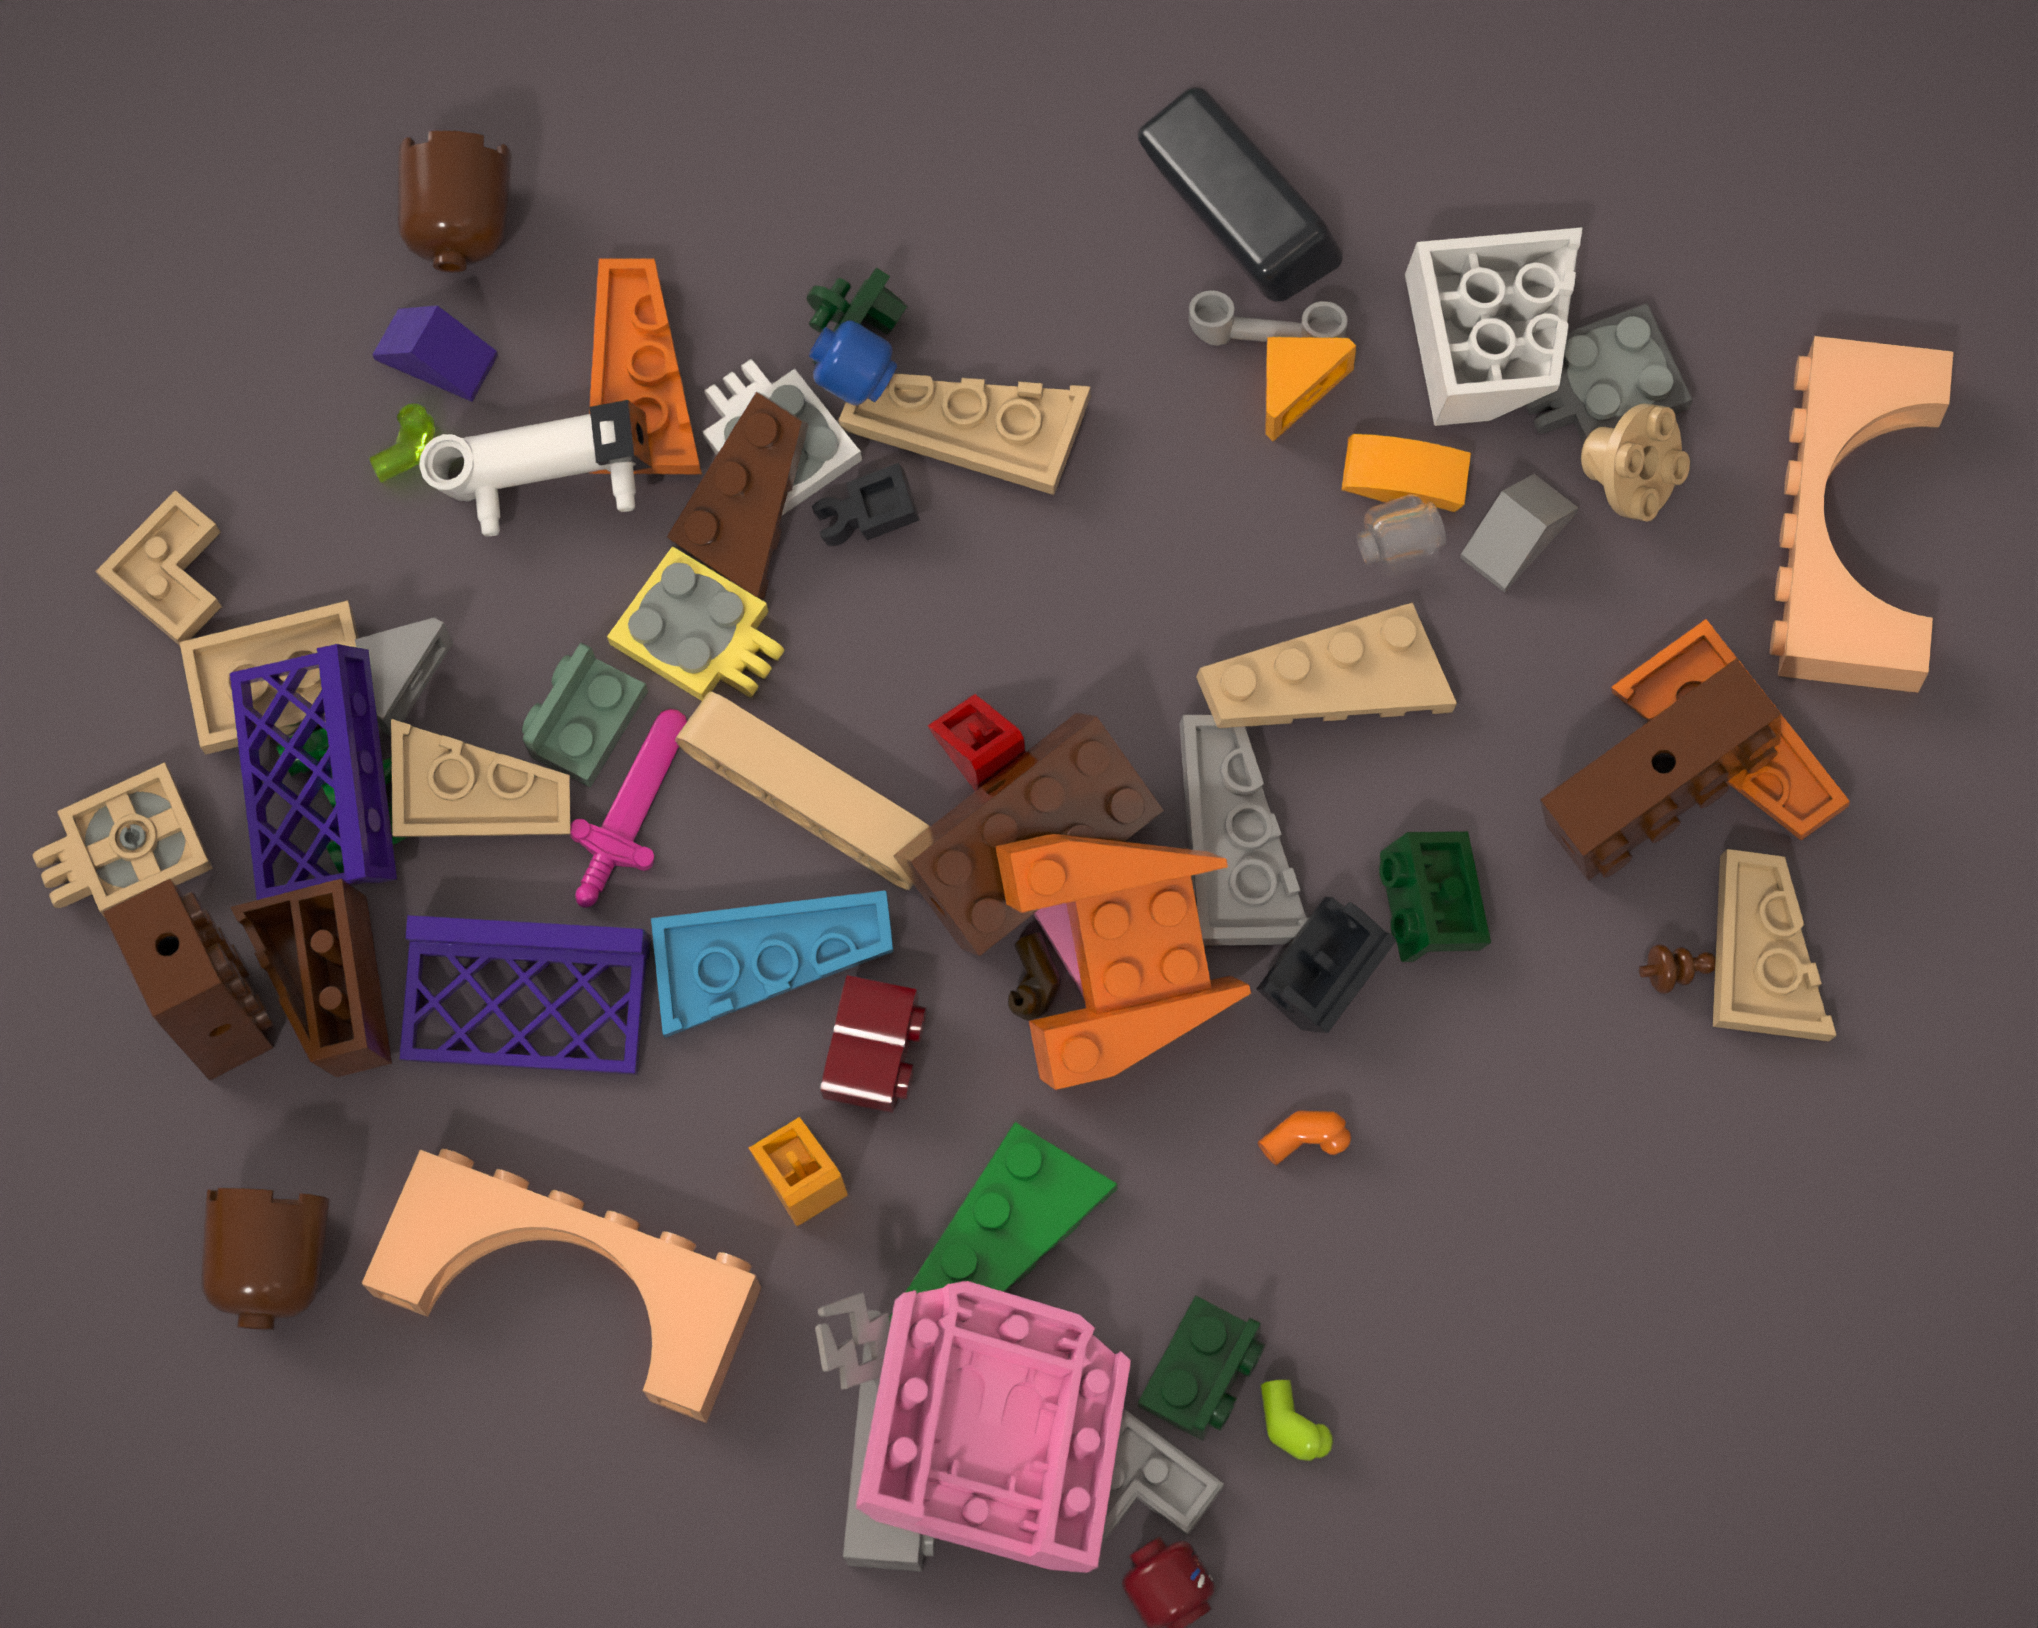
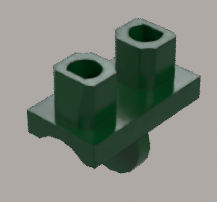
(871, 303)

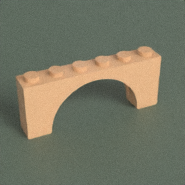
(1829, 621)
(459, 1215)

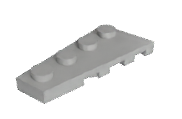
(1229, 816)

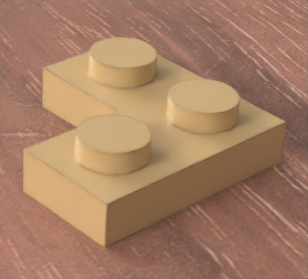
(152, 566)

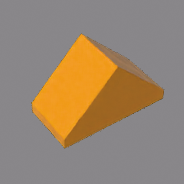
(1300, 375)
(799, 1171)

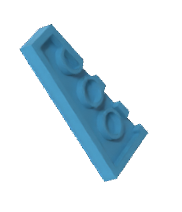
(750, 954)

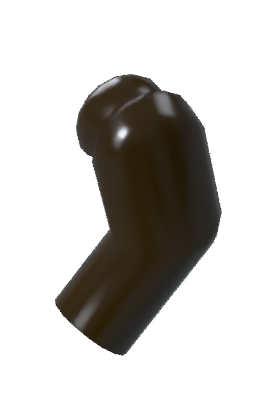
(1039, 982)

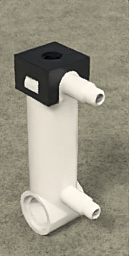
(607, 438)

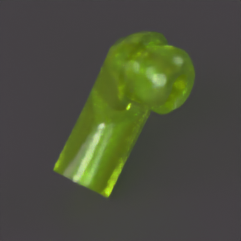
(415, 433)

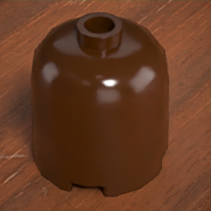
(452, 198)
(262, 1254)

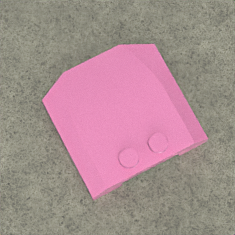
(995, 1426)

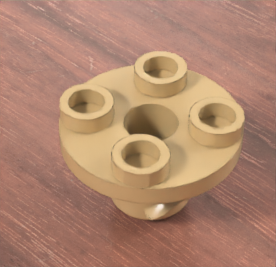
(1637, 460)

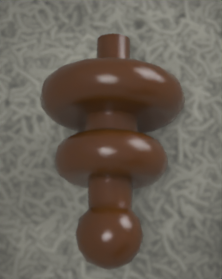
(1680, 966)

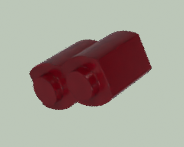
(872, 1043)

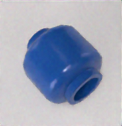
(852, 363)

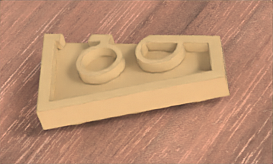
(469, 791)

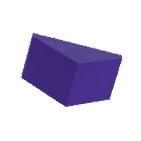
(436, 350)

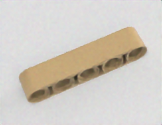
(800, 786)

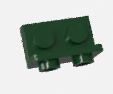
(1433, 894)
(1201, 1367)

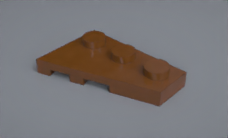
(742, 496)

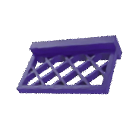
(352, 756)
(526, 943)

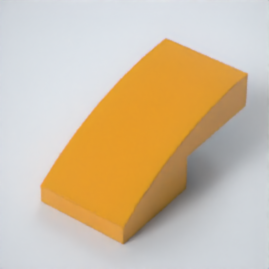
(1397, 467)

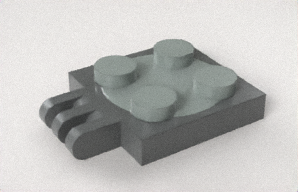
(1610, 371)

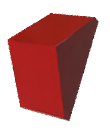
(978, 740)

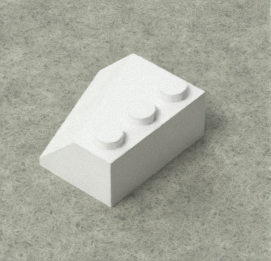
(1492, 319)

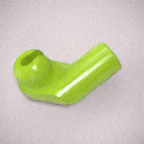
(1289, 1429)

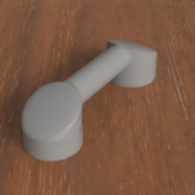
(1214, 321)

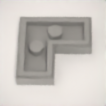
(1158, 1477)

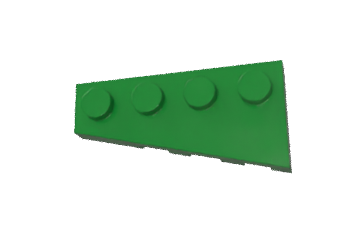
(1013, 1215)

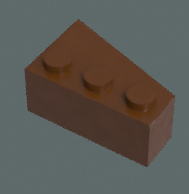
(325, 972)

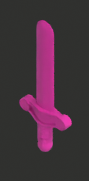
(613, 841)

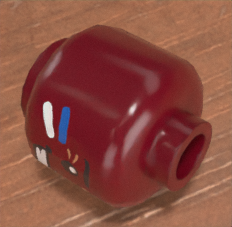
(1168, 1584)

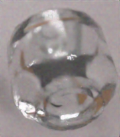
(1401, 535)

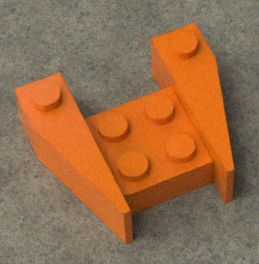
(1132, 944)

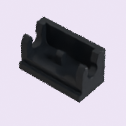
(1326, 965)

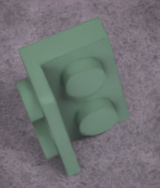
(582, 715)

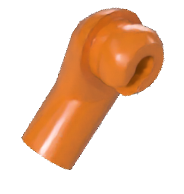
(1306, 1128)

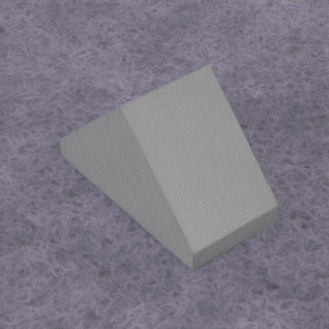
(1517, 530)
(403, 665)

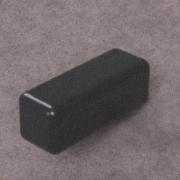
(1240, 195)

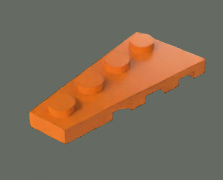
(639, 363)
(1791, 786)

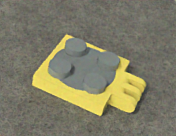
(696, 628)

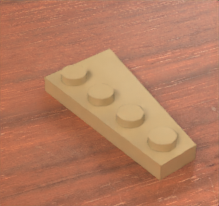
(990, 429)
(1341, 671)

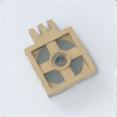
(123, 842)

